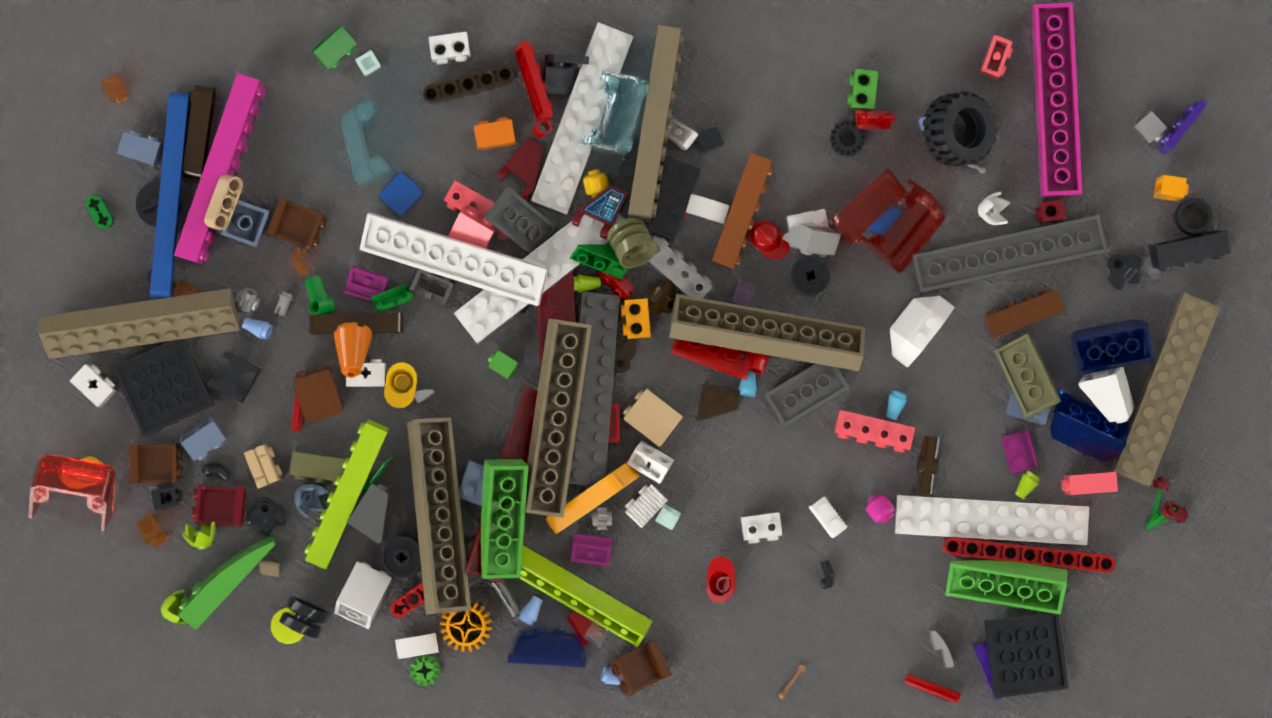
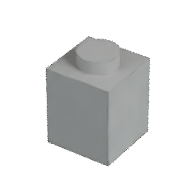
(1151, 127)

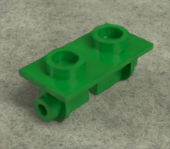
(392, 298)

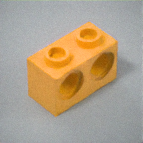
(1170, 188)
(641, 318)

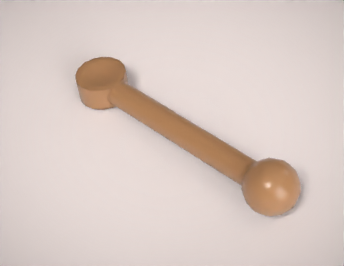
(801, 668)

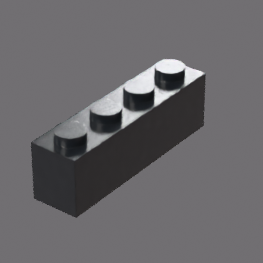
(1189, 249)

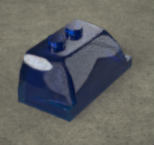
(1111, 346)
(1087, 429)
(548, 648)

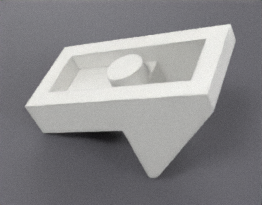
(681, 134)

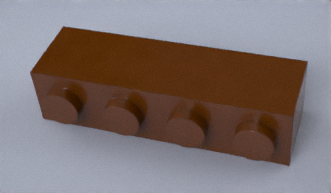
(1023, 314)

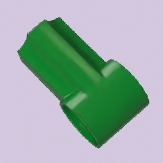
(319, 301)

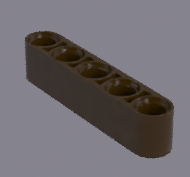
(459, 82)
(198, 132)
(377, 322)

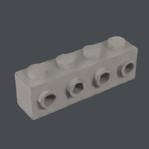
(680, 273)

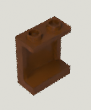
(296, 224)
(317, 393)
(155, 463)
(640, 668)

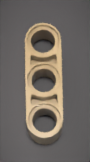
(217, 209)

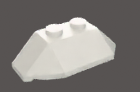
(917, 327)

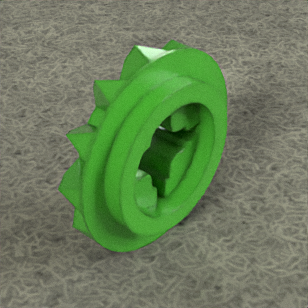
(431, 663)

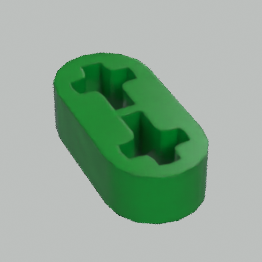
(96, 214)

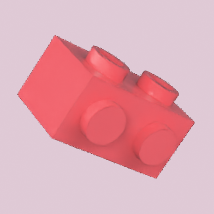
(995, 58)

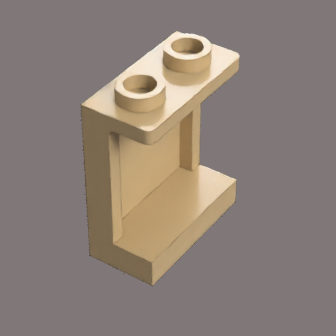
(652, 417)

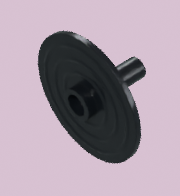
(147, 203)

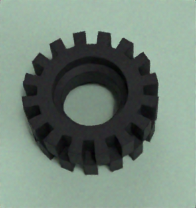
(847, 149)

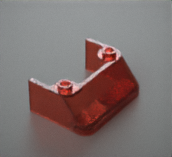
(868, 207)
(910, 230)
(74, 478)

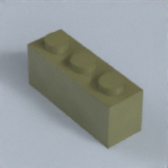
(316, 467)

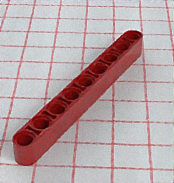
(1037, 559)

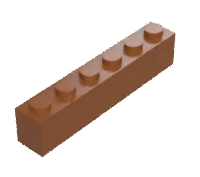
(741, 211)

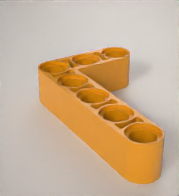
(593, 497)

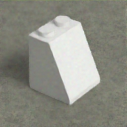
(1109, 393)
(362, 594)

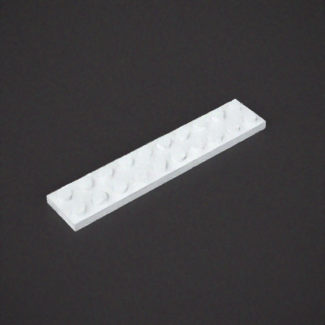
(581, 115)
(454, 259)
(491, 310)
(991, 520)

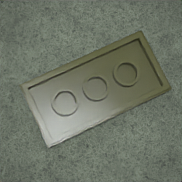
(1027, 376)

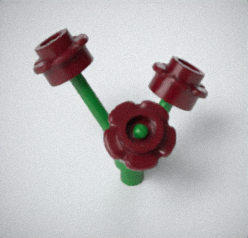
(1169, 511)

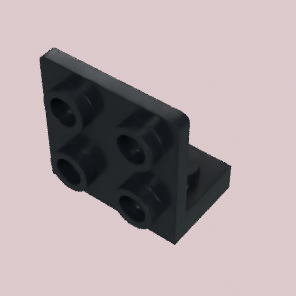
(562, 72)

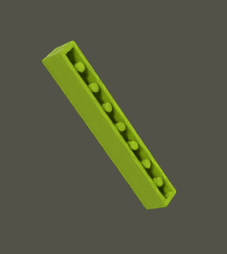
(347, 493)
(583, 597)

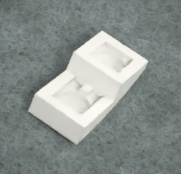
(707, 209)
(416, 645)

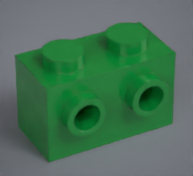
(334, 47)

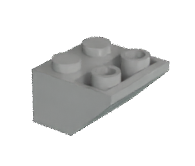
(813, 239)

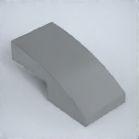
(422, 395)
(938, 643)

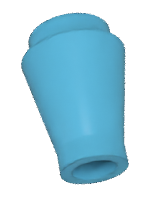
(748, 387)
(895, 404)

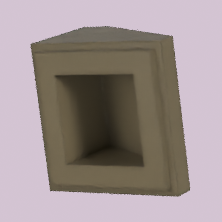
(270, 568)

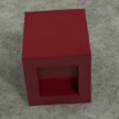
(1059, 211)

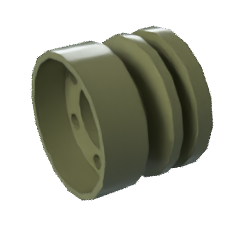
(632, 242)

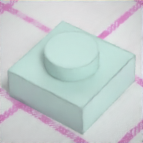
(368, 63)

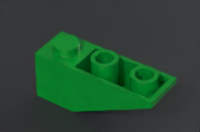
(600, 258)

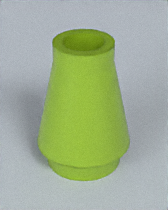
(584, 283)
(1027, 483)

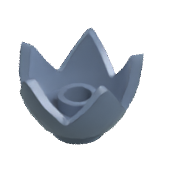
(308, 498)

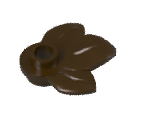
(662, 298)
(624, 353)

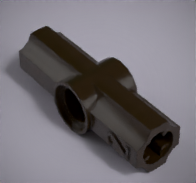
(927, 465)

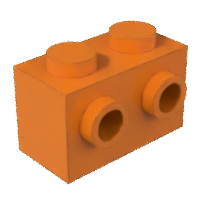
(494, 134)

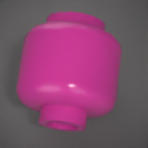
(880, 509)

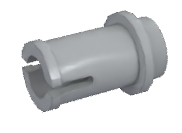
(283, 303)

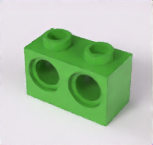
(867, 91)
(503, 364)

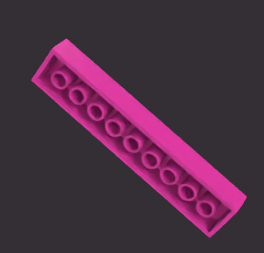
(1056, 100)
(222, 160)

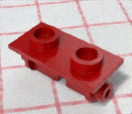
(874, 119)
(620, 288)

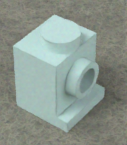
(668, 517)

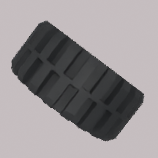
(979, 129)

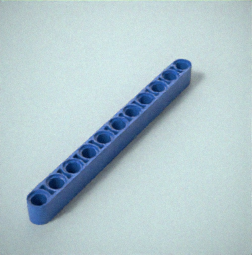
(170, 195)

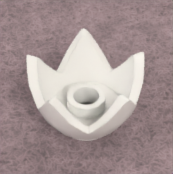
(991, 207)

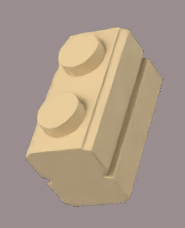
(263, 466)

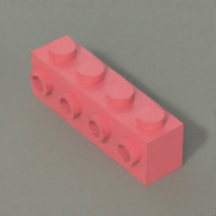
(460, 196)
(874, 430)

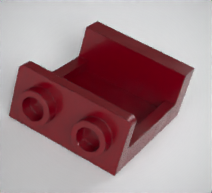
(219, 505)

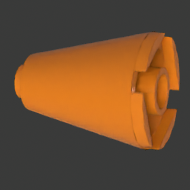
(352, 347)

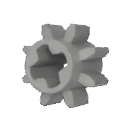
(247, 300)
(602, 518)

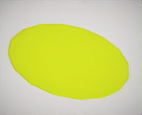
(281, 632)

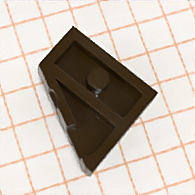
(716, 401)

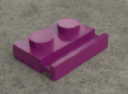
(365, 283)
(1019, 452)
(591, 549)

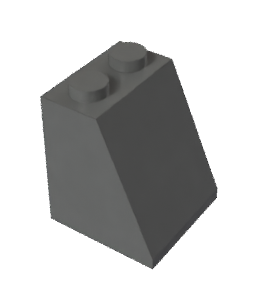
(373, 512)

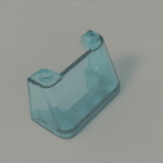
(620, 114)
(364, 169)

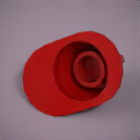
(768, 239)
(720, 579)

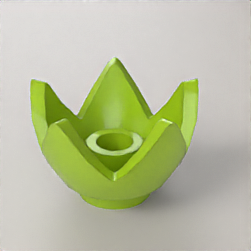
(200, 538)
(170, 608)

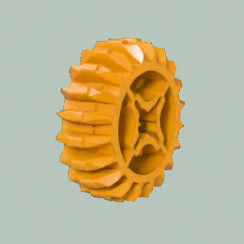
(464, 643)

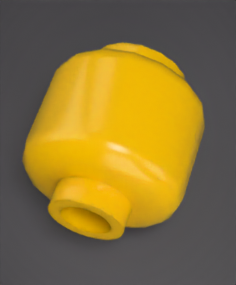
(595, 182)

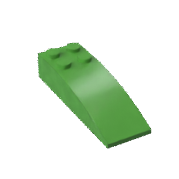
(503, 517)
(221, 582)
(1008, 584)

